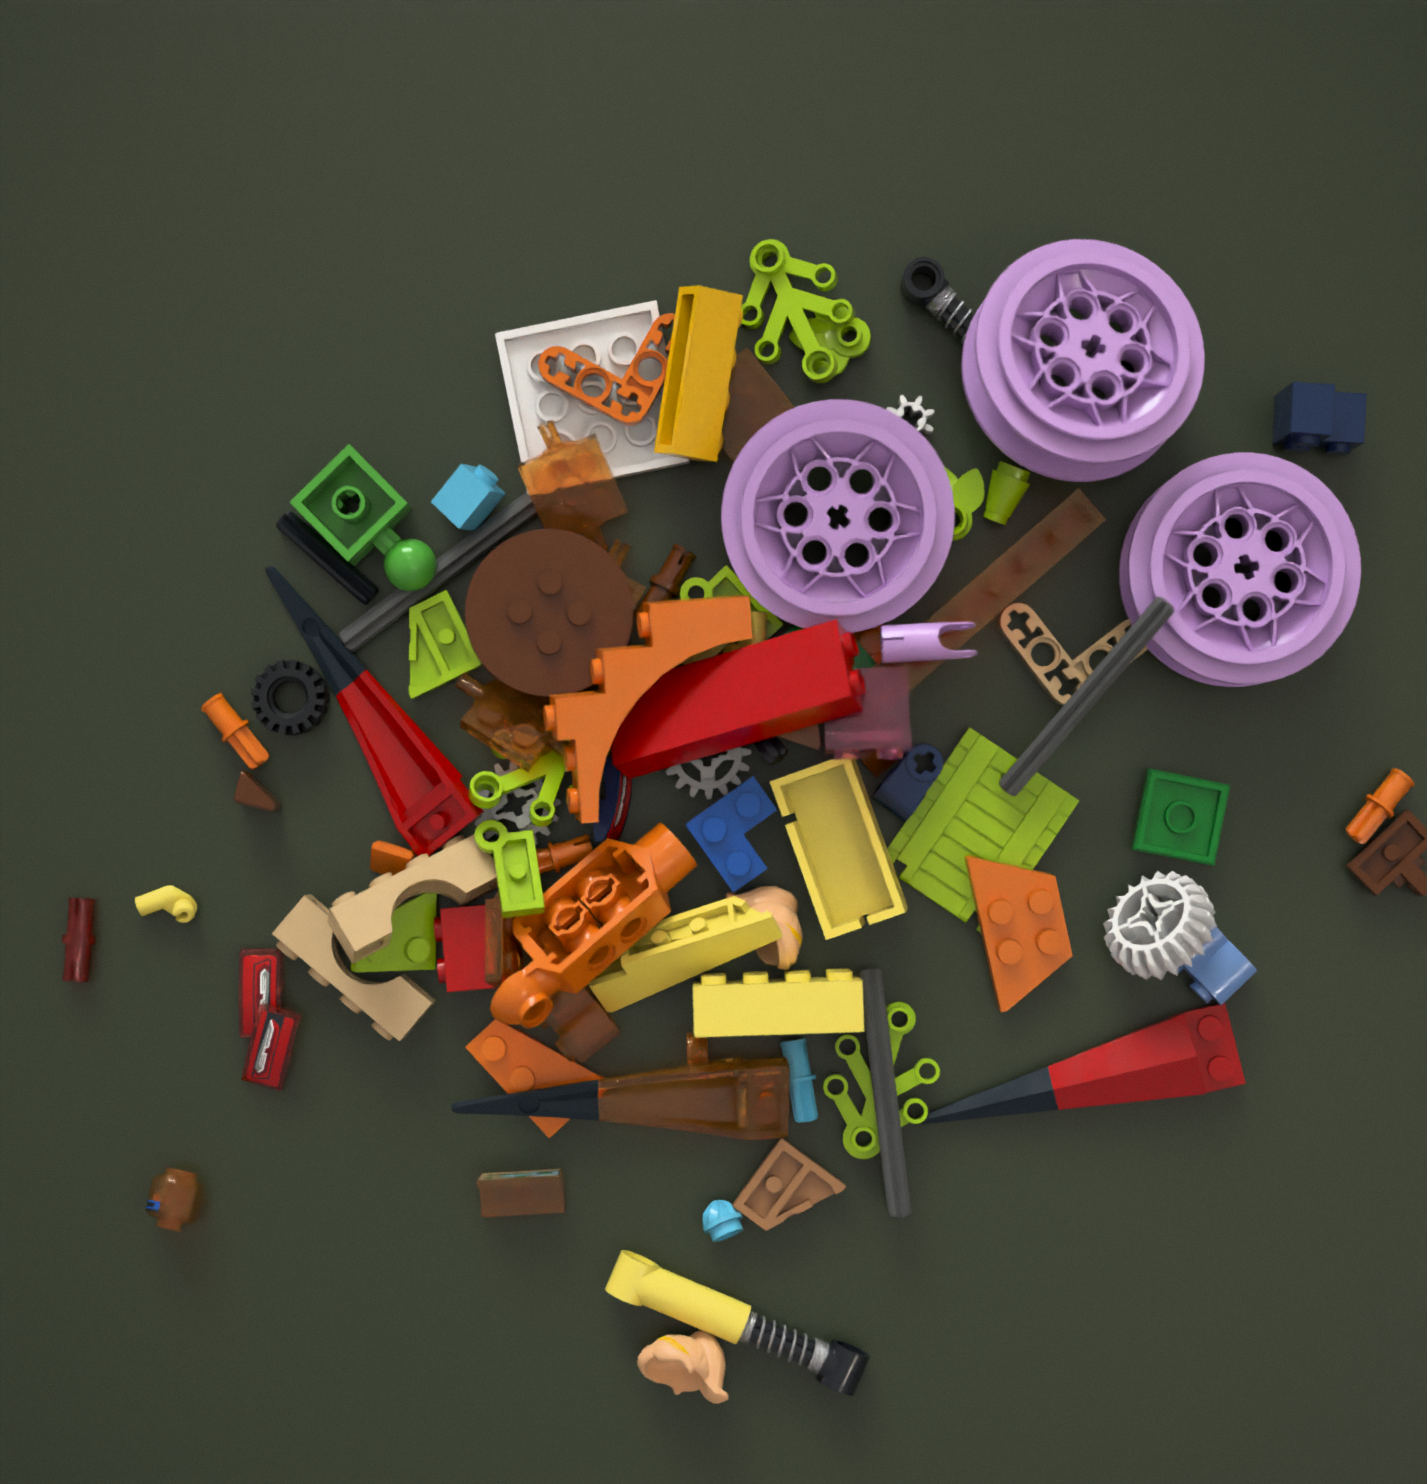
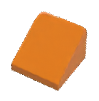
(389, 857)

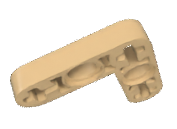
(1076, 668)

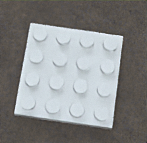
(608, 341)

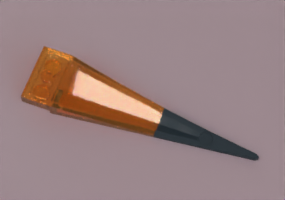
(711, 1097)

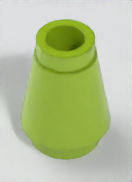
(1005, 492)

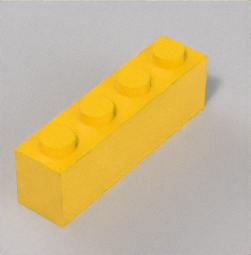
(698, 373)

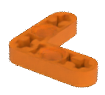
(630, 385)

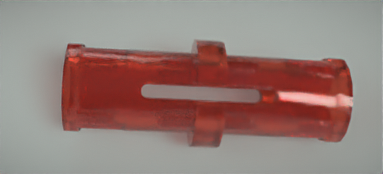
(78, 939)

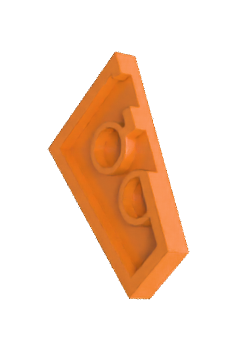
(526, 1064)

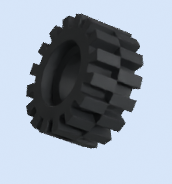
(265, 692)

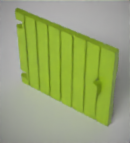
(974, 816)

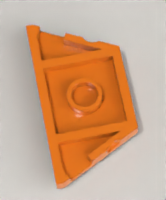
(1018, 925)

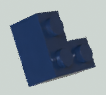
(1318, 417)

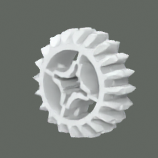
(1159, 925)

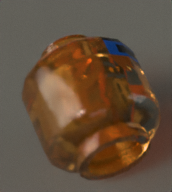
(175, 1198)

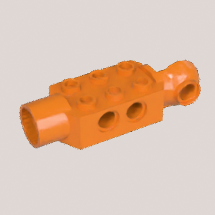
(591, 921)

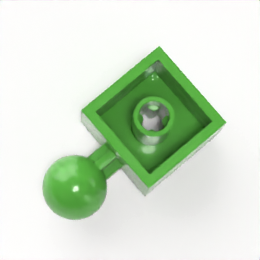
(407, 562)

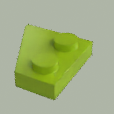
(437, 645)
(411, 941)

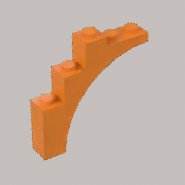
(592, 718)

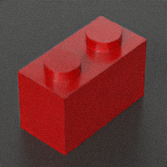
(463, 947)

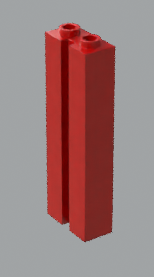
(741, 699)

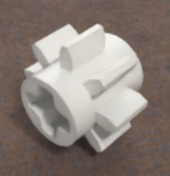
(914, 409)

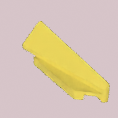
(682, 949)

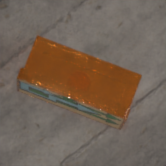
(521, 1192)

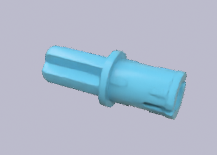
(800, 1080)

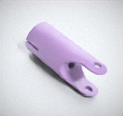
(920, 642)

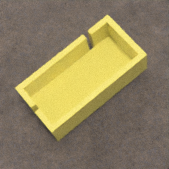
(839, 846)
(778, 1004)

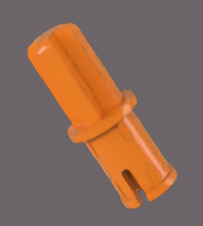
(235, 731)
(1379, 806)
(563, 854)

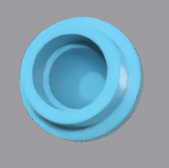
(721, 1220)

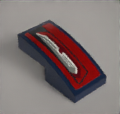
(615, 807)

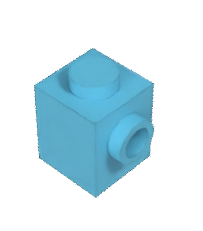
(469, 496)

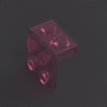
(883, 723)

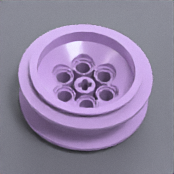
(1068, 429)
(905, 481)
(1316, 554)

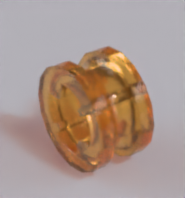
(696, 1049)

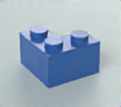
(722, 831)

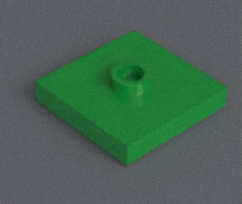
(1180, 817)

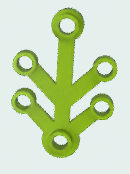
(790, 305)
(548, 766)
(862, 1074)

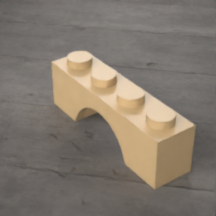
(456, 872)
(392, 1004)

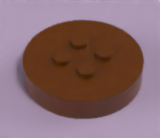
(545, 609)

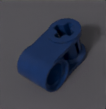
(904, 787)

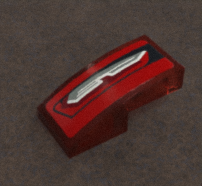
(259, 982)
(271, 1046)

